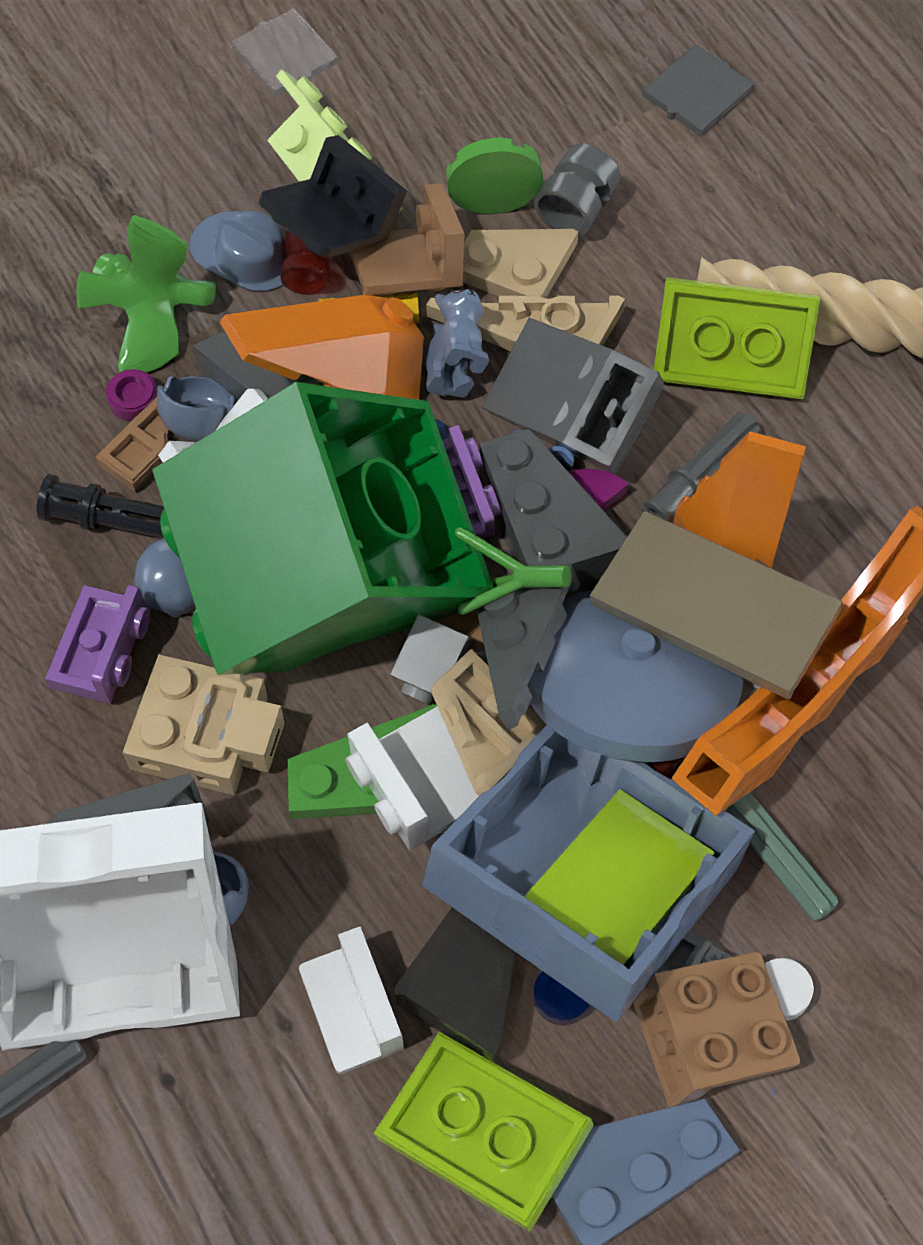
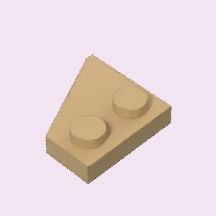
(517, 260)
(473, 721)

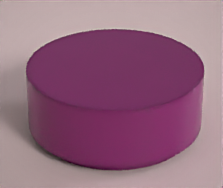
(130, 393)

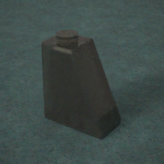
(461, 985)

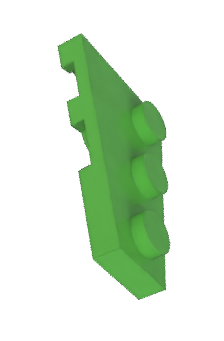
(323, 783)

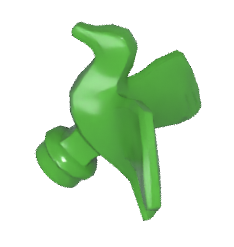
(147, 292)

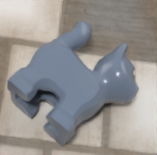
(455, 345)

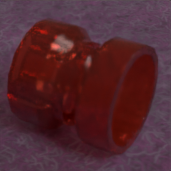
(303, 270)

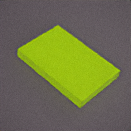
(736, 337)
(620, 876)
(484, 1130)

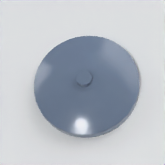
(628, 689)

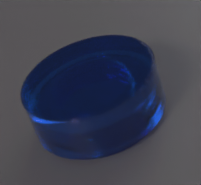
(557, 1002)

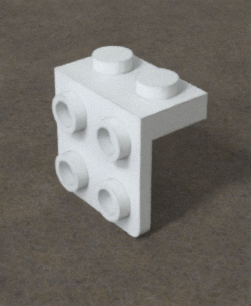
(413, 777)

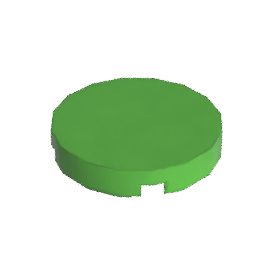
(494, 176)

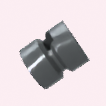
(577, 189)

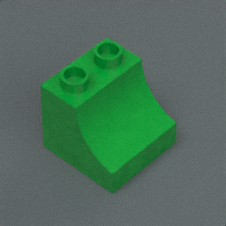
(317, 527)

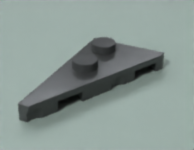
(519, 640)

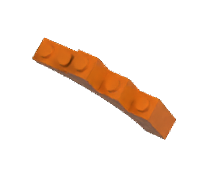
(763, 730)

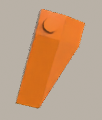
(340, 342)
(746, 497)

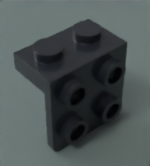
(341, 205)

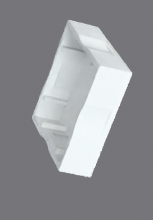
(112, 927)

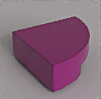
(601, 486)

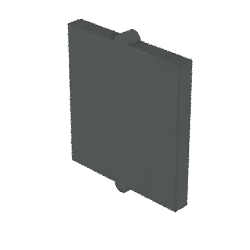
(698, 89)

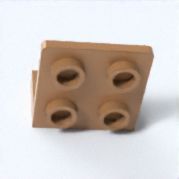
(418, 257)
(714, 1026)

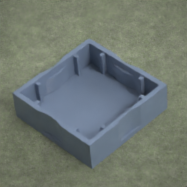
(523, 827)

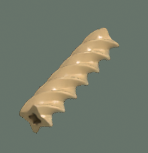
(873, 314)

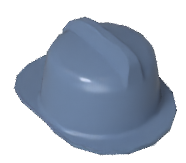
(241, 249)

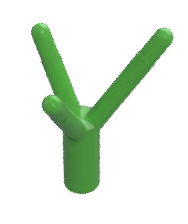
(523, 577)

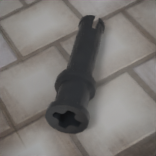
(91, 507)

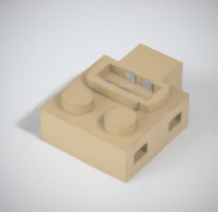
(203, 725)

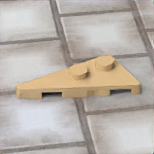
(505, 320)

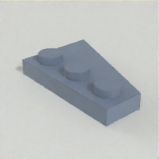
(638, 1167)

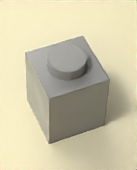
(427, 656)

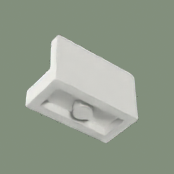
(351, 1004)

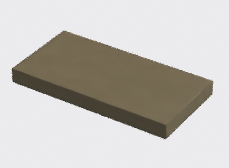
(716, 604)

